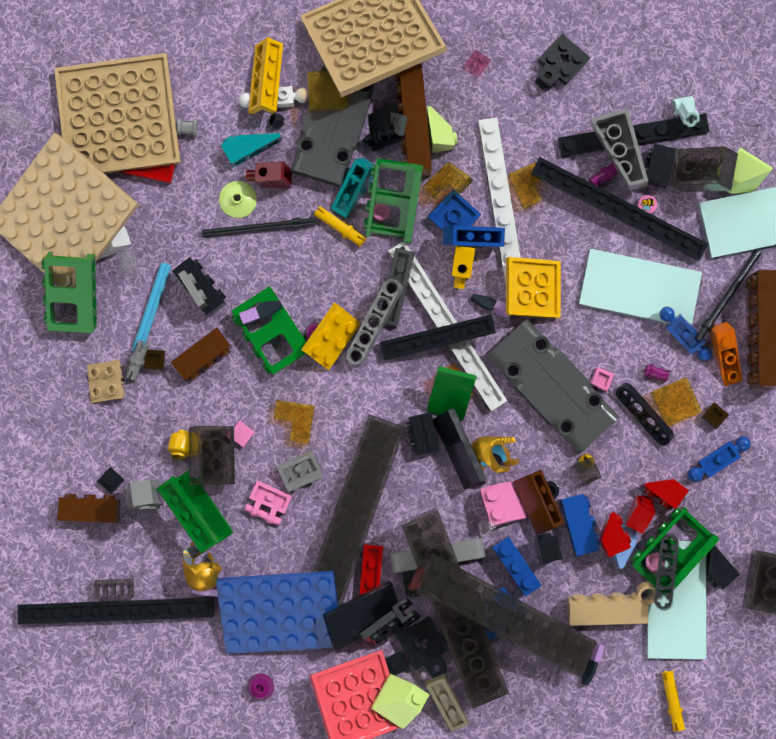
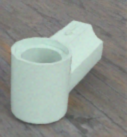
(686, 110)

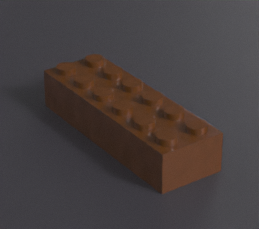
(413, 105)
(761, 329)

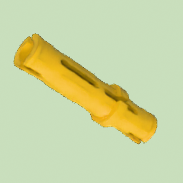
(346, 230)
(675, 709)

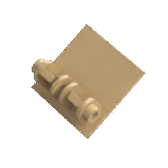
(105, 381)

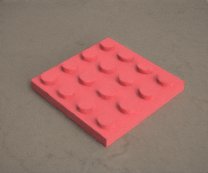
(347, 695)

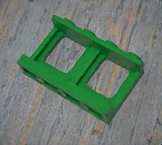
(405, 199)
(82, 295)
(280, 324)
(195, 512)
(687, 558)

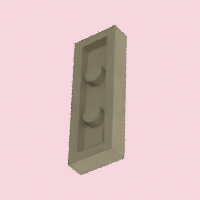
(447, 703)

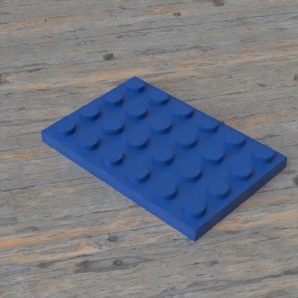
(276, 611)

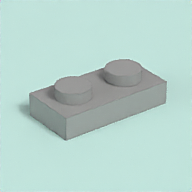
(189, 281)

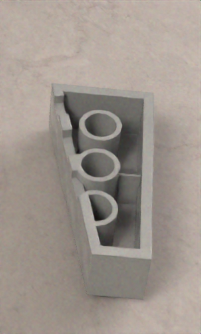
(620, 143)
(143, 495)

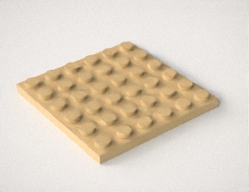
(371, 39)
(119, 112)
(64, 209)

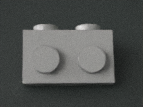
(300, 471)

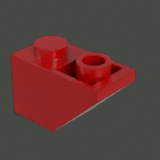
(668, 491)
(640, 513)
(613, 537)

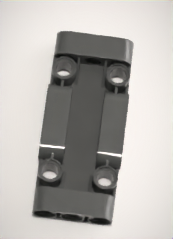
(331, 135)
(553, 386)

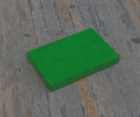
(451, 391)

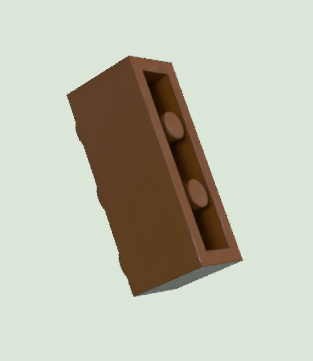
(202, 355)
(539, 502)
(88, 508)

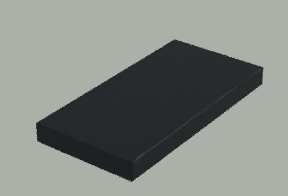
(459, 448)
(358, 614)

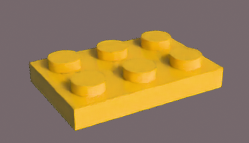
(331, 336)

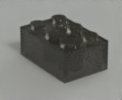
(704, 169)
(211, 455)
(761, 582)

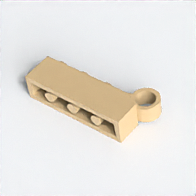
(610, 609)

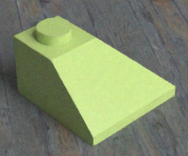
(440, 132)
(748, 173)
(399, 701)

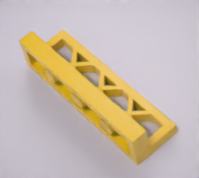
(266, 74)

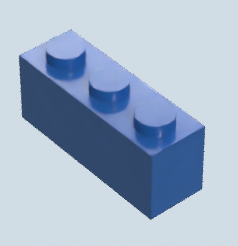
(473, 236)
(580, 524)
(516, 566)

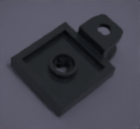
(554, 69)
(390, 624)
(425, 656)

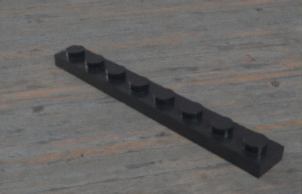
(644, 133)

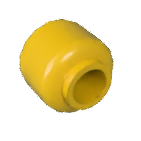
(179, 444)

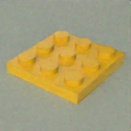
(533, 287)

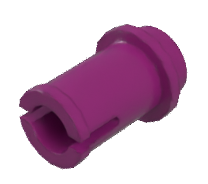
(657, 373)

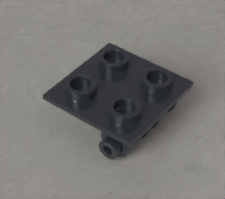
(381, 129)

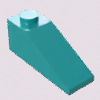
(243, 147)
(353, 187)

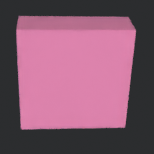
(602, 379)
(242, 434)

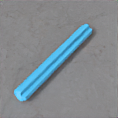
(152, 304)

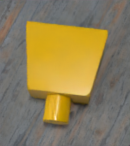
(464, 256)

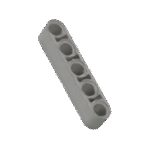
(366, 328)
(463, 550)

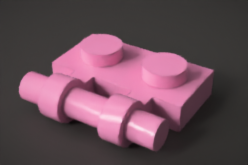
(270, 497)

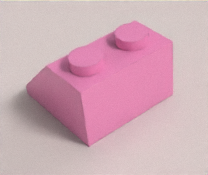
(502, 503)

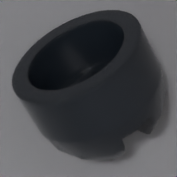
(276, 120)

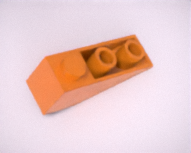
(726, 353)

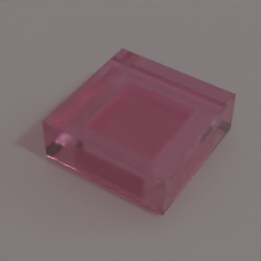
(477, 62)

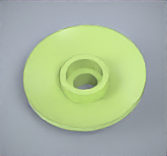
(239, 208)

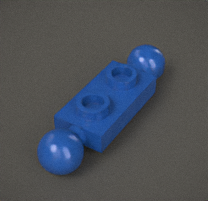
(685, 333)
(719, 459)

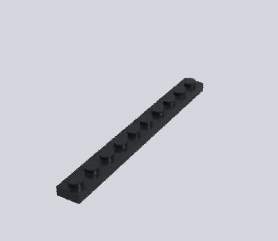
(619, 209)
(116, 610)

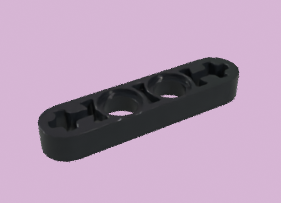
(647, 412)
(666, 572)

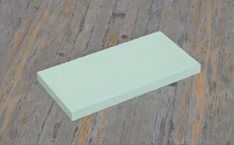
(740, 222)
(638, 286)
(682, 628)

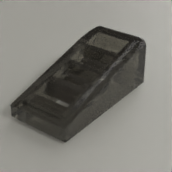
(97, 589)

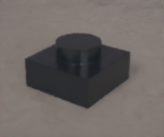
(111, 480)
(396, 663)

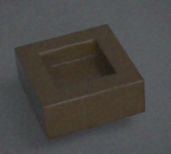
(155, 359)
(714, 415)

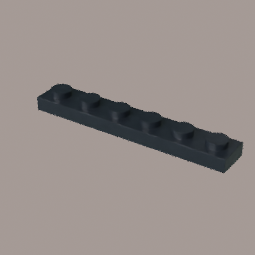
(438, 337)

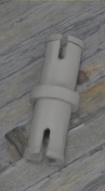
(137, 360)

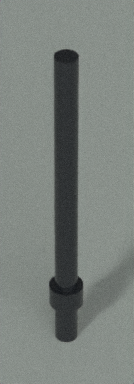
(295, 223)
(708, 324)

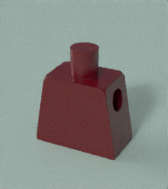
(271, 175)

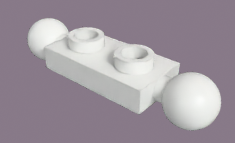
(285, 97)

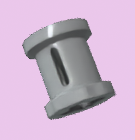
(187, 127)

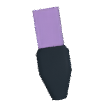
(490, 304)
(261, 311)
(592, 665)

